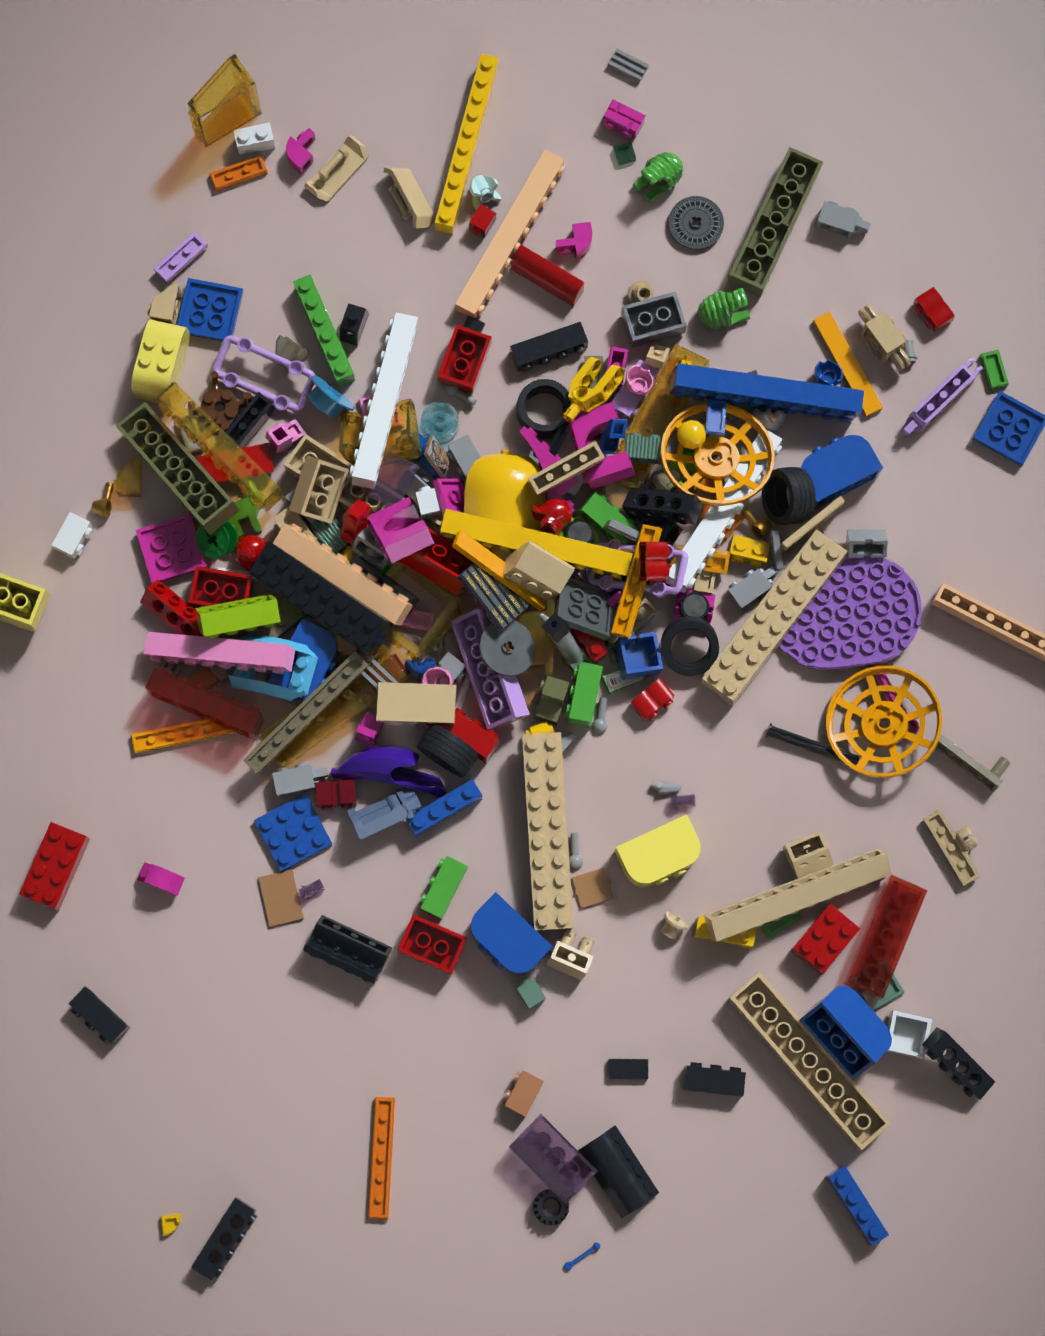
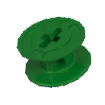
(219, 543)

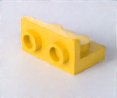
(749, 551)

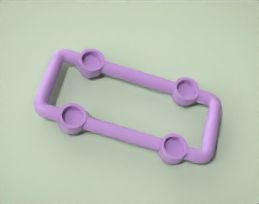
(295, 367)
(659, 588)

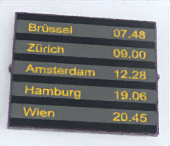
(492, 596)

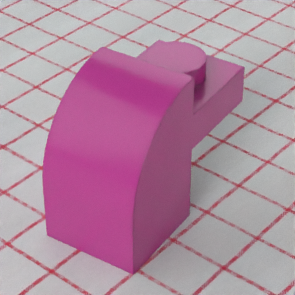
(296, 150)
(579, 243)
(284, 436)
(369, 730)
(161, 878)

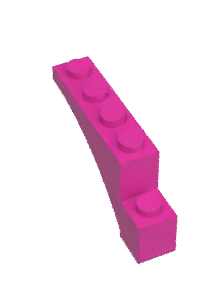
(546, 459)

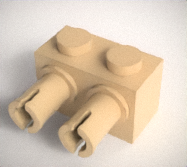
(571, 960)

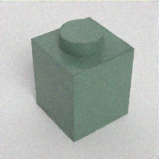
(530, 992)

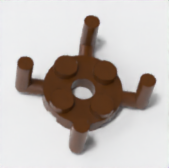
(223, 397)

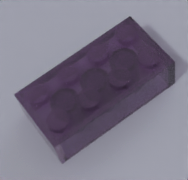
(553, 1158)

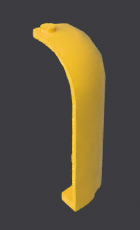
(500, 491)

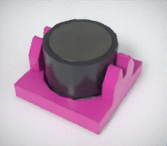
(694, 604)

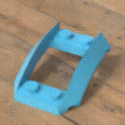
(300, 679)

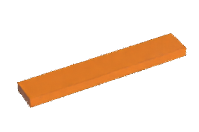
(381, 1158)

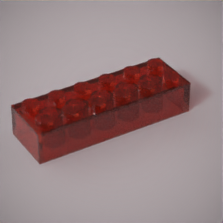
(205, 703)
(885, 937)

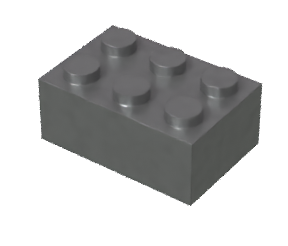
(653, 319)

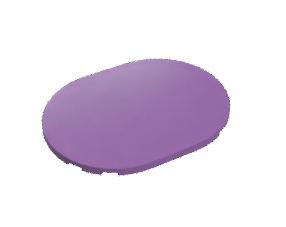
(858, 617)

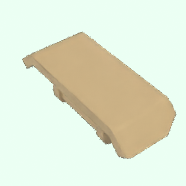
(338, 169)
(412, 195)

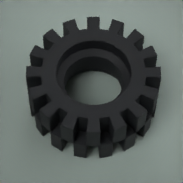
(540, 1213)

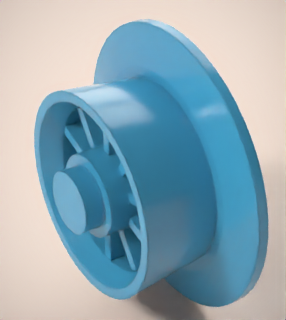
(328, 398)

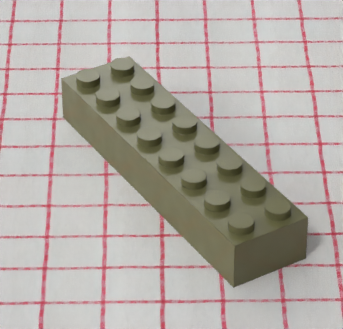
(775, 222)
(177, 468)

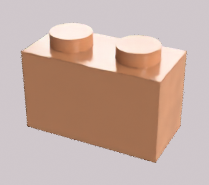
(523, 1093)

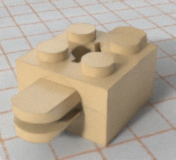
(883, 337)

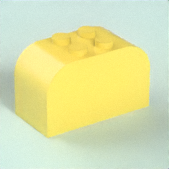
(159, 359)
(21, 603)
(659, 853)

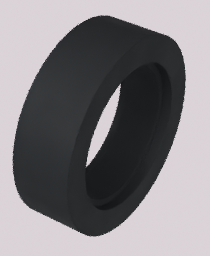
(694, 668)

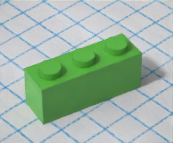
(599, 511)
(443, 887)

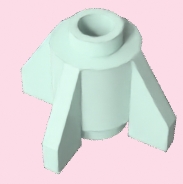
(483, 190)

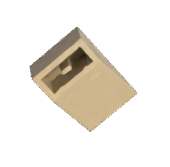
(808, 854)

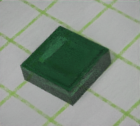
(624, 153)

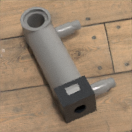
(560, 634)

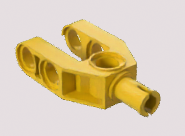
(587, 399)

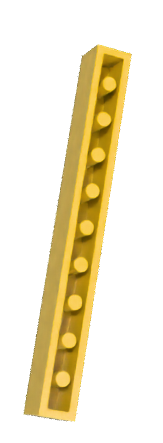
(466, 144)
(512, 537)

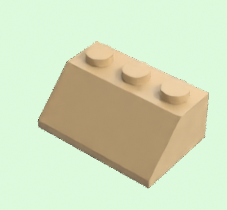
(319, 489)
(537, 570)

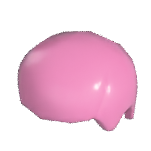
(639, 380)
(437, 676)

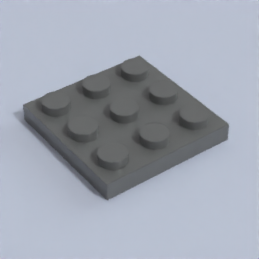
(585, 608)

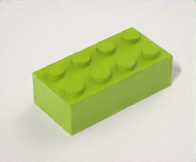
(238, 615)

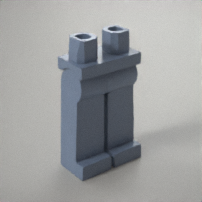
(384, 813)

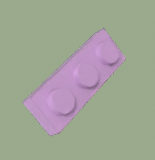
(180, 257)

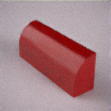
(547, 275)
(258, 453)

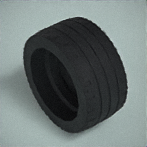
(534, 388)
(801, 496)
(447, 750)

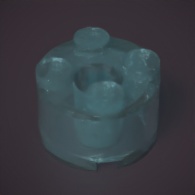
(442, 413)

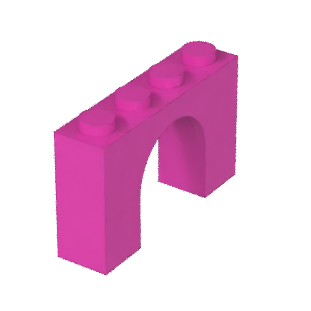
(586, 428)
(389, 533)

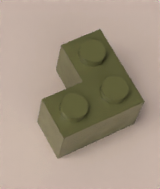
(553, 695)

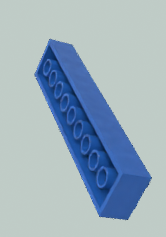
(766, 392)

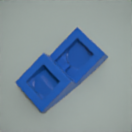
(612, 433)

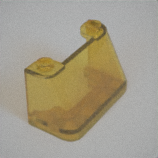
(402, 439)

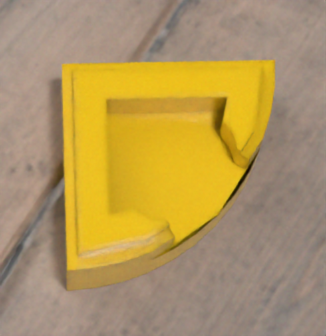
(170, 1223)

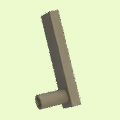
(990, 779)

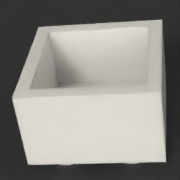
(908, 1034)

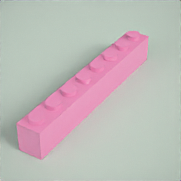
(219, 651)

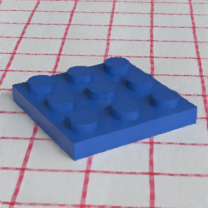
(210, 309)
(1010, 428)
(293, 832)

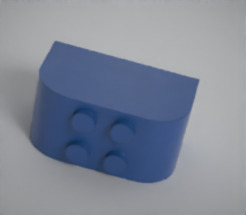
(841, 467)
(324, 647)
(507, 937)
(848, 1030)

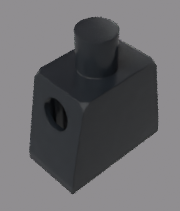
(354, 322)

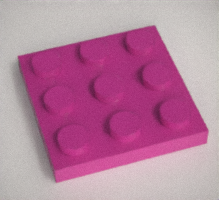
(170, 548)

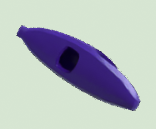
(386, 765)

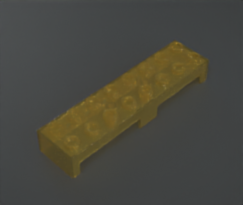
(657, 412)
(220, 448)
(345, 707)

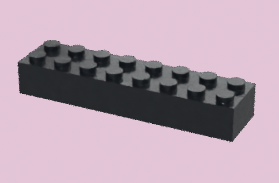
(321, 599)

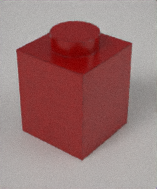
(482, 221)

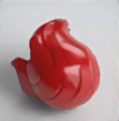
(553, 515)
(248, 550)

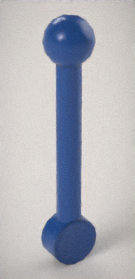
(596, 1246)

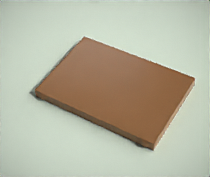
(280, 898)

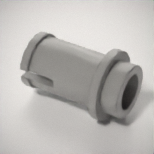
(908, 348)

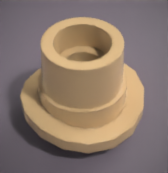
(640, 291)
(673, 925)

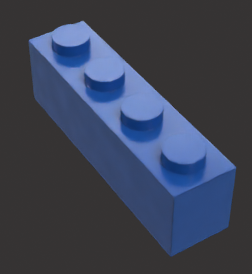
(444, 808)
(857, 1205)

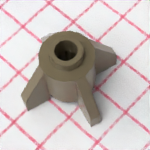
(290, 350)
(662, 483)

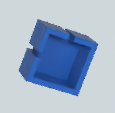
(636, 659)

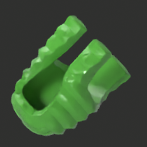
(661, 167)
(719, 308)

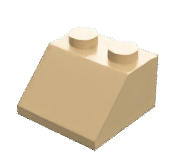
(166, 305)

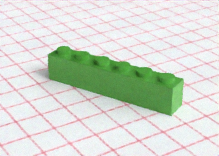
(324, 330)

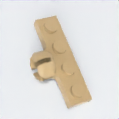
(954, 846)

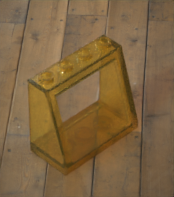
(229, 96)
(451, 612)

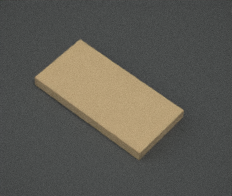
(811, 525)
(416, 703)

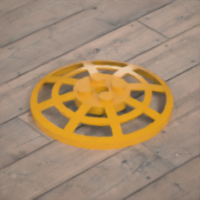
(729, 457)
(881, 711)

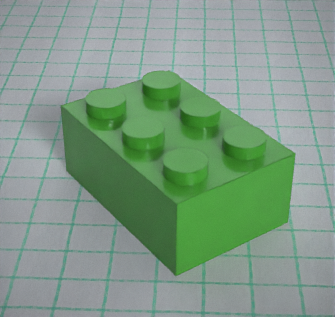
(583, 694)

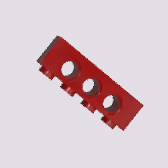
(171, 609)

